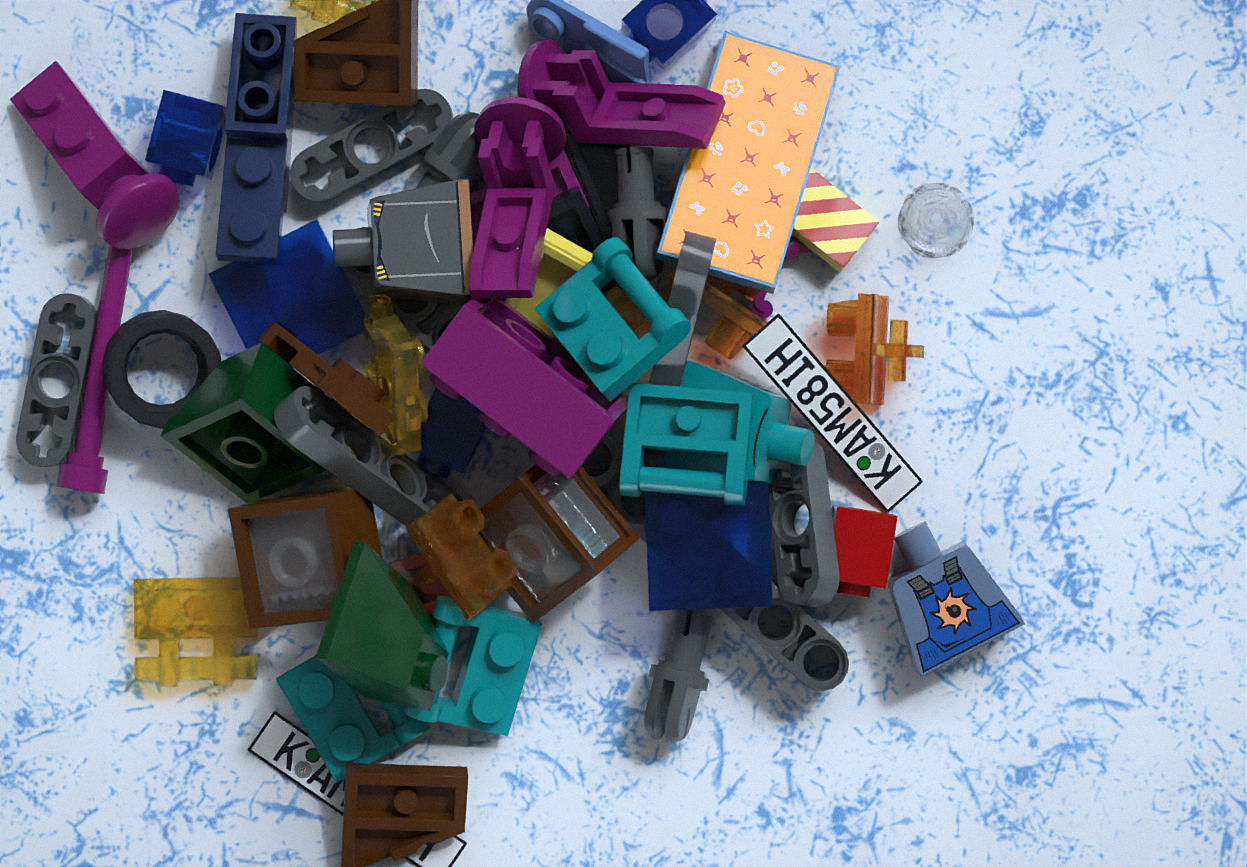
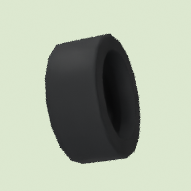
(126, 339)

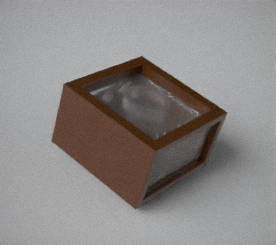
(555, 533)
(296, 552)

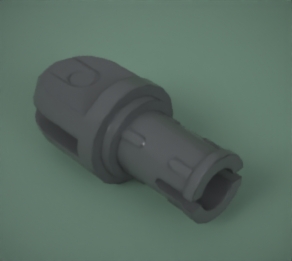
(454, 154)
(637, 215)
(678, 678)

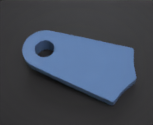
(575, 30)

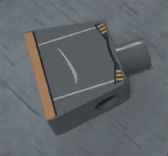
(415, 244)

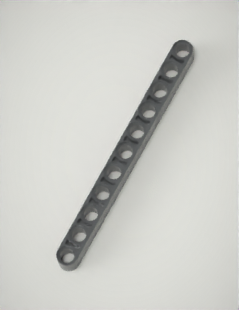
(786, 649)

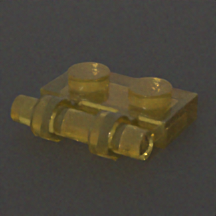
(396, 371)
(192, 610)

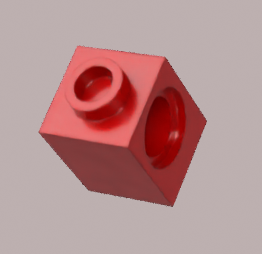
(863, 548)

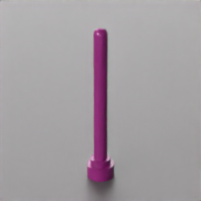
(84, 465)

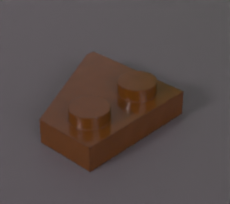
(338, 381)

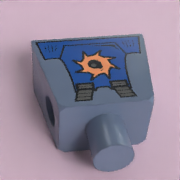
(946, 601)

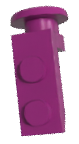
(616, 111)
(514, 155)
(129, 199)

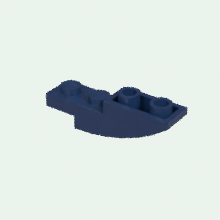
(257, 139)

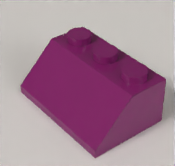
(523, 384)

